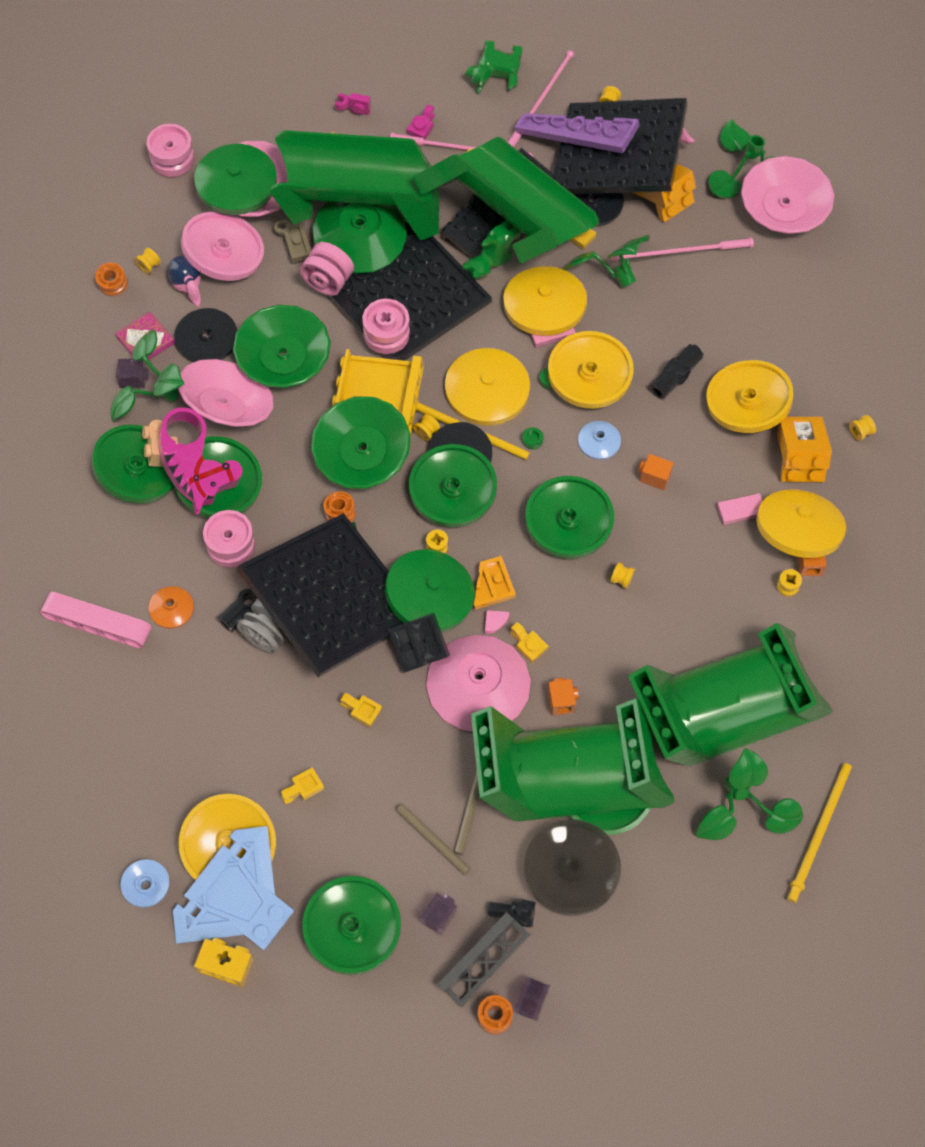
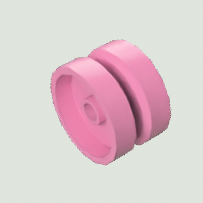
(170, 150)
(327, 268)
(386, 326)
(229, 538)

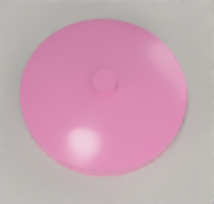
(222, 246)

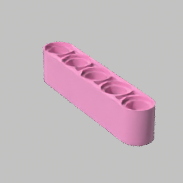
(95, 620)

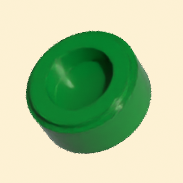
(532, 438)

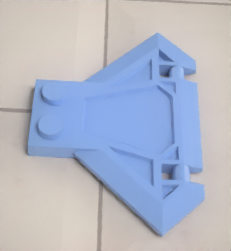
(235, 895)

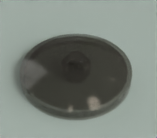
(572, 867)

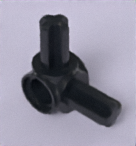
(520, 910)

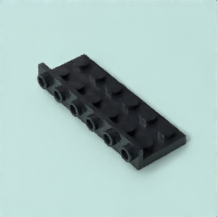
(478, 220)

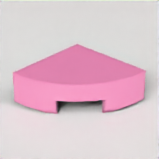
(495, 620)

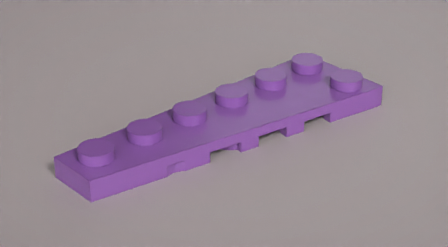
(591, 133)

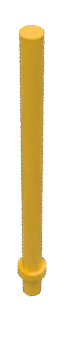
(494, 440)
(798, 884)

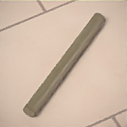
(468, 817)
(433, 839)

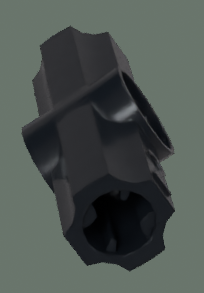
(676, 371)
(237, 610)

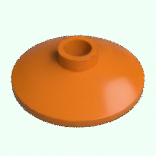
(174, 615)

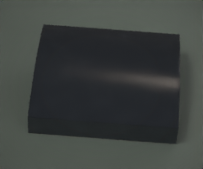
(419, 642)

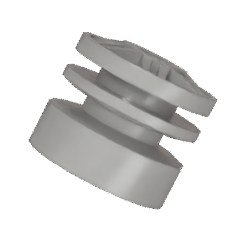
(261, 629)

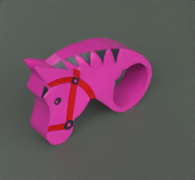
(190, 473)

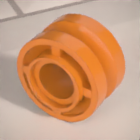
(113, 287)
(341, 501)
(495, 1026)

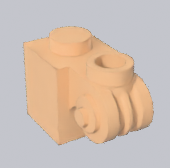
(151, 449)

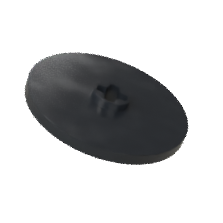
(607, 206)
(207, 321)
(463, 434)

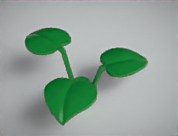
(734, 139)
(624, 270)
(165, 387)
(748, 772)

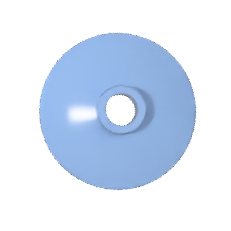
(599, 447)
(140, 873)

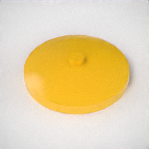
(545, 300)
(590, 369)
(487, 386)
(750, 396)
(801, 523)
(211, 825)

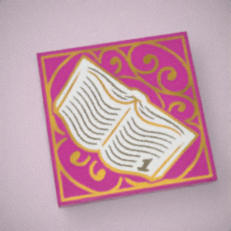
(133, 332)

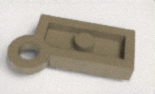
(295, 239)

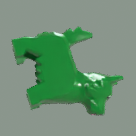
(495, 64)
(494, 250)

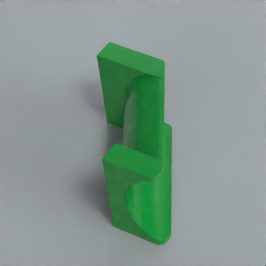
(355, 172)
(517, 193)
(730, 700)
(568, 767)

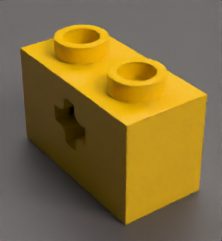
(233, 972)

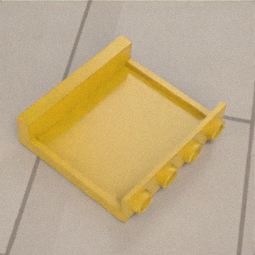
(385, 379)

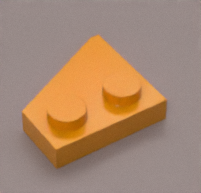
(493, 584)

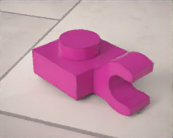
(357, 103)
(422, 125)

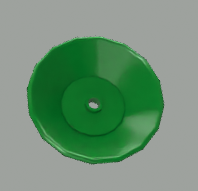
(367, 245)
(279, 331)
(357, 424)

